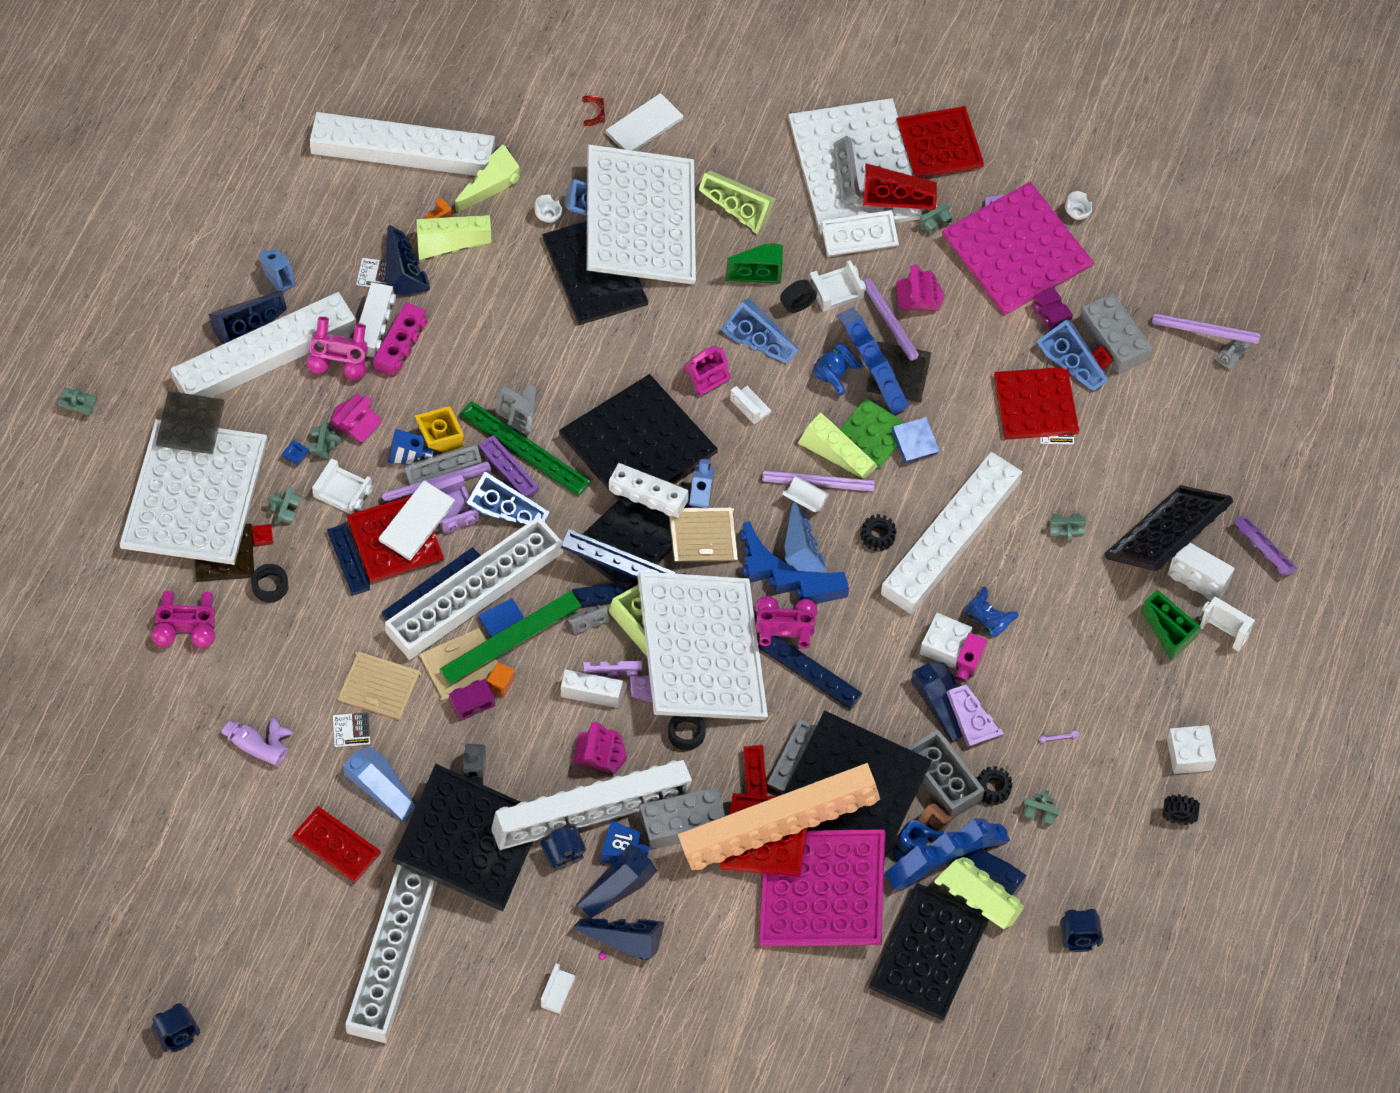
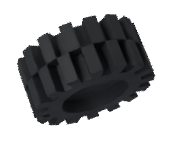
(878, 542)
(1002, 778)
(1181, 809)

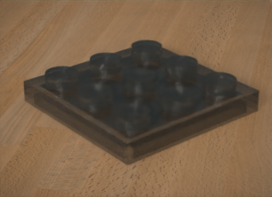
(909, 374)
(190, 422)

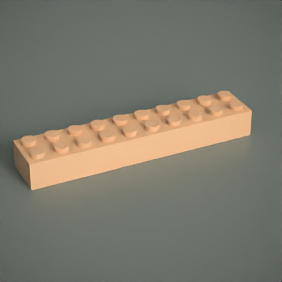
(779, 817)

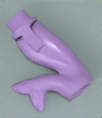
(252, 743)

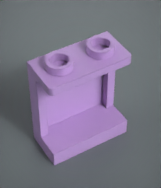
(460, 513)

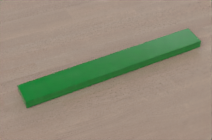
(525, 448)
(510, 638)

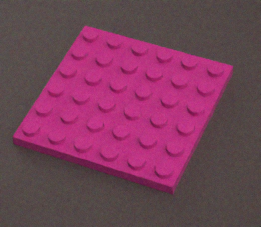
(1017, 248)
(834, 897)

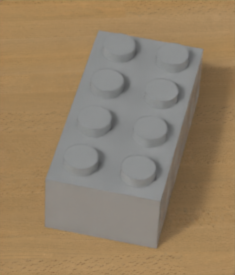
(1116, 332)
(948, 776)
(671, 816)

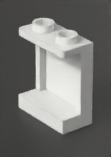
(838, 287)
(341, 488)
(1227, 619)

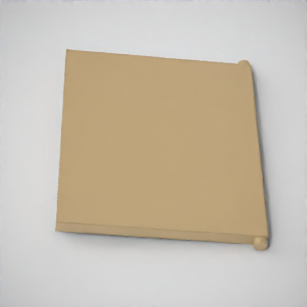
(703, 535)
(447, 652)
(379, 685)

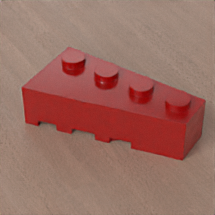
(896, 189)

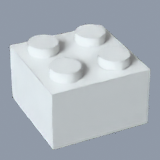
(945, 640)
(1191, 749)

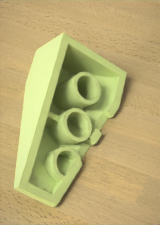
(496, 177)

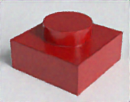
(1102, 357)
(262, 535)

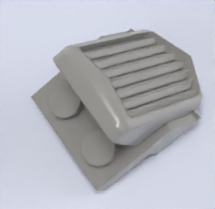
(518, 408)

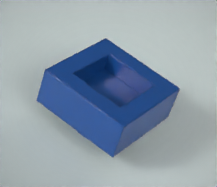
(295, 452)

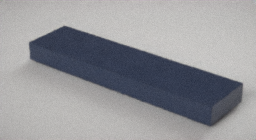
(348, 559)

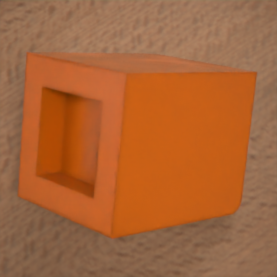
(442, 210)
(501, 679)

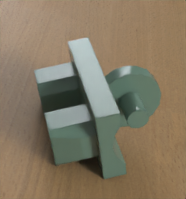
(930, 218)
(77, 401)
(326, 440)
(283, 513)
(1067, 526)
(1049, 811)

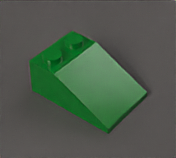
(756, 265)

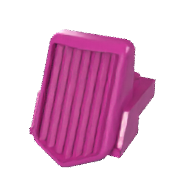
(919, 290)
(707, 369)
(355, 418)
(600, 749)

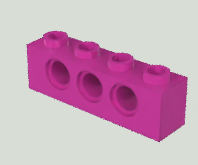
(400, 330)

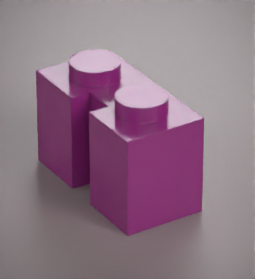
(1051, 309)
(471, 699)

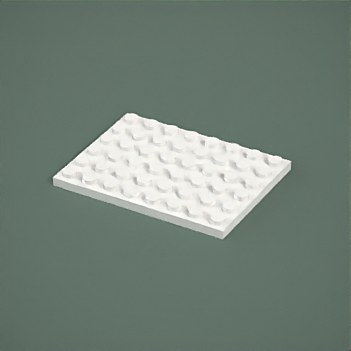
(874, 142)
(640, 214)
(195, 500)
(702, 646)

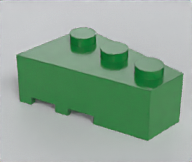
(1169, 623)

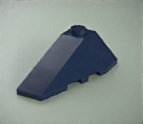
(401, 266)
(246, 316)
(932, 683)
(998, 870)
(621, 879)
(635, 939)

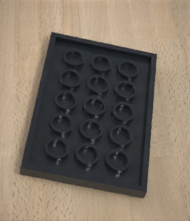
(590, 292)
(1168, 528)
(635, 531)
(929, 951)

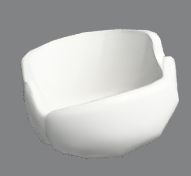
(1077, 205)
(547, 209)

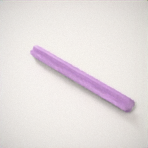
(890, 320)
(1206, 328)
(820, 481)
(409, 490)

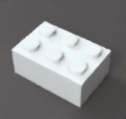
(1201, 571)

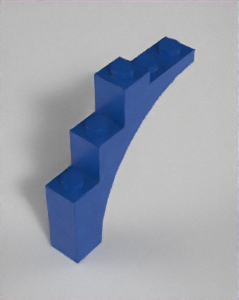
(874, 360)
(762, 565)
(949, 846)

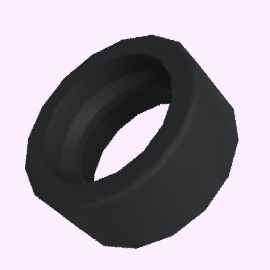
(798, 296)
(269, 596)
(688, 744)

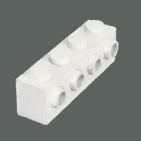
(375, 314)
(648, 490)

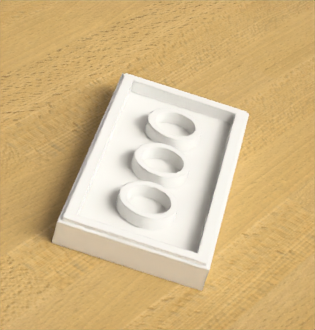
(644, 124)
(859, 233)
(417, 520)

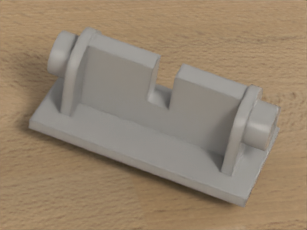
(1232, 353)
(594, 617)

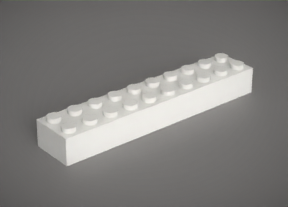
(400, 144)
(261, 349)
(951, 533)
(473, 588)
(588, 804)
(390, 955)

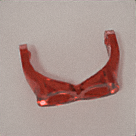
(601, 117)

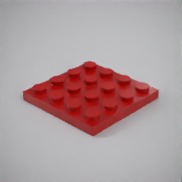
(940, 142)
(1036, 403)
(378, 558)
(776, 857)

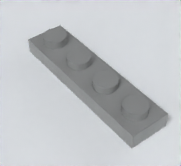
(846, 170)
(442, 463)
(791, 756)

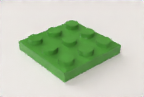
(871, 431)

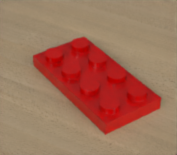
(336, 844)

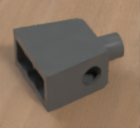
(474, 762)

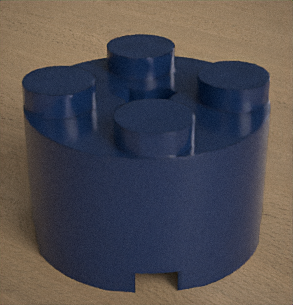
(563, 847)
(1081, 930)
(175, 1028)

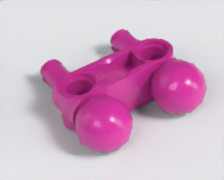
(338, 349)
(186, 620)
(785, 622)

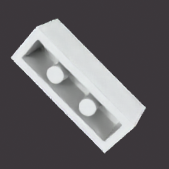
(591, 688)

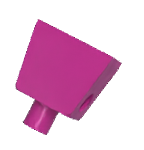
(970, 656)

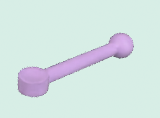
(1075, 734)

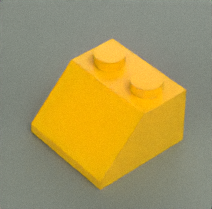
(440, 429)

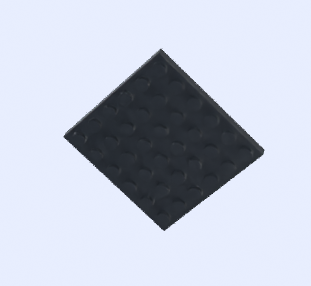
(639, 430)
(895, 769)
(454, 842)

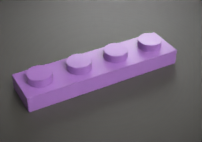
(508, 467)
(1269, 550)

